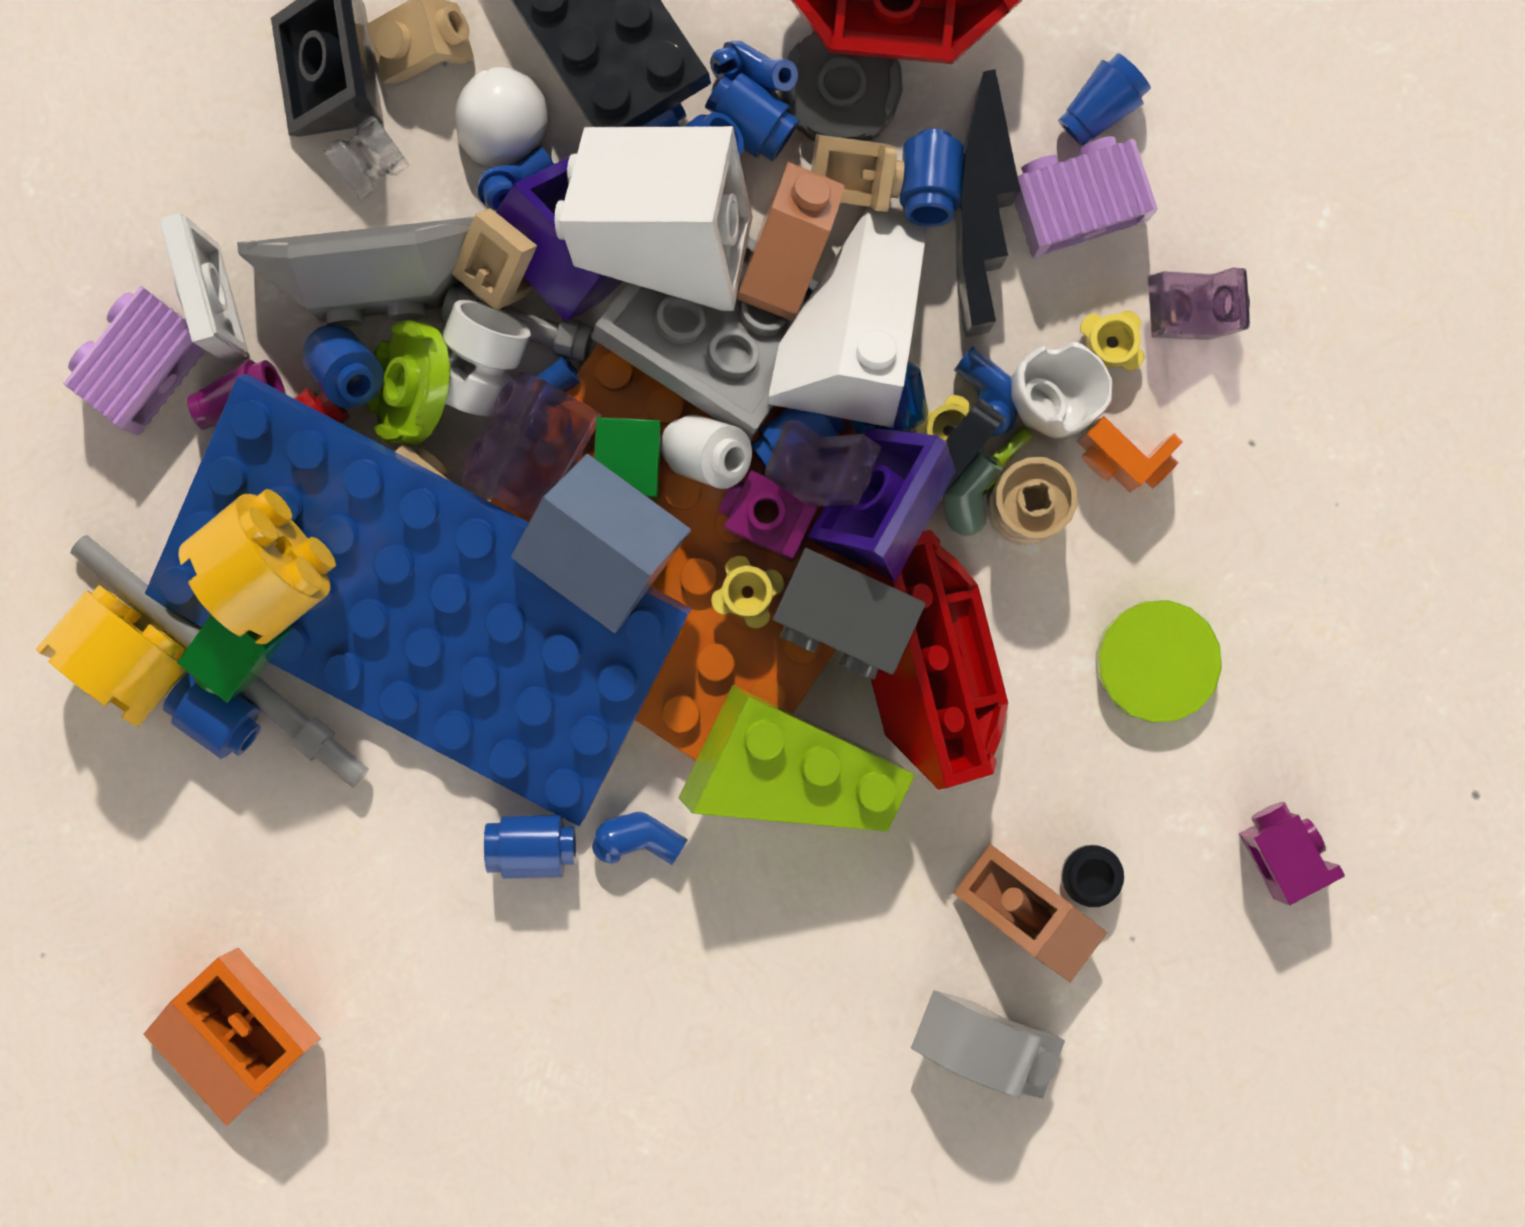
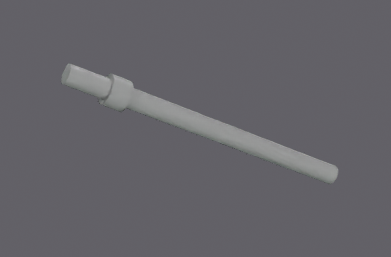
(309, 736)

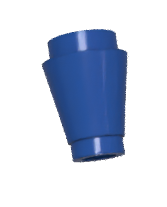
(1105, 99)

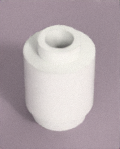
(707, 450)

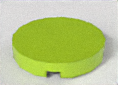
(413, 383)
(1159, 661)

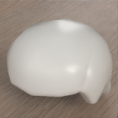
(500, 117)
(1061, 390)

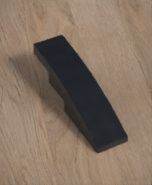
(987, 185)

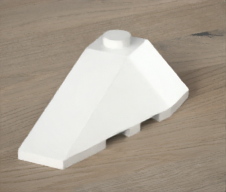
(857, 327)

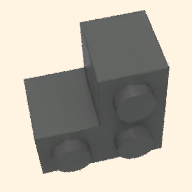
(847, 613)

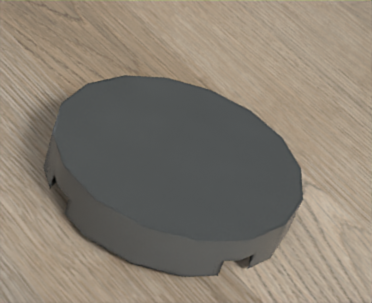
(842, 92)

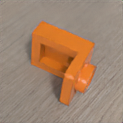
(1115, 456)

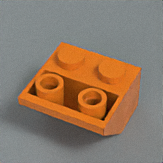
(231, 1034)

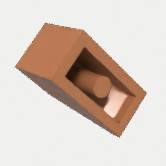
(790, 241)
(1030, 913)

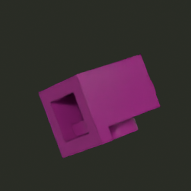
(779, 537)
(1289, 854)

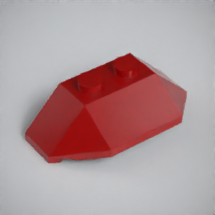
(903, 28)
(947, 692)

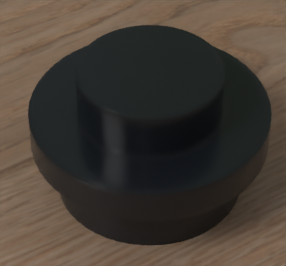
(1092, 875)

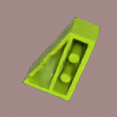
(791, 771)

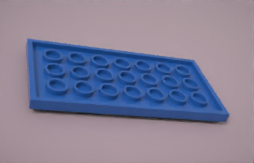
(428, 606)

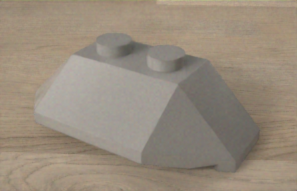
(364, 270)

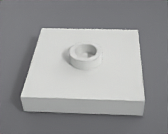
(203, 289)

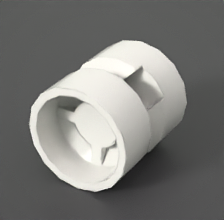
(479, 352)

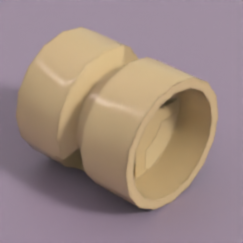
(1032, 501)

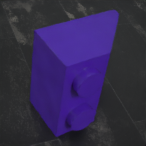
(551, 272)

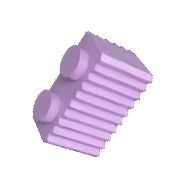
(1083, 195)
(134, 361)

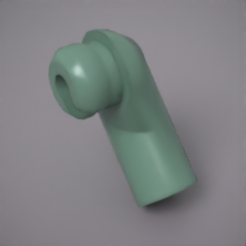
(965, 499)

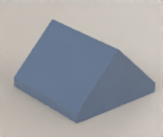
(599, 542)

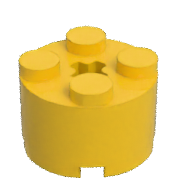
(257, 566)
(111, 656)

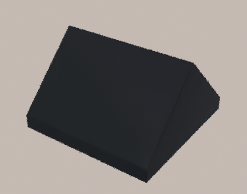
(325, 66)

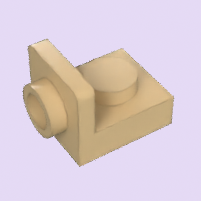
(494, 260)

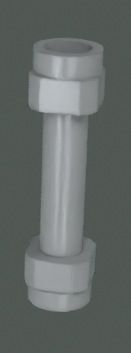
(568, 338)

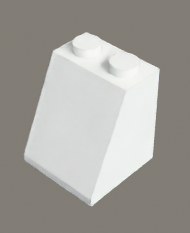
(659, 210)

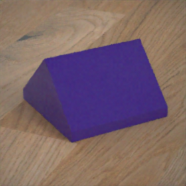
(894, 508)

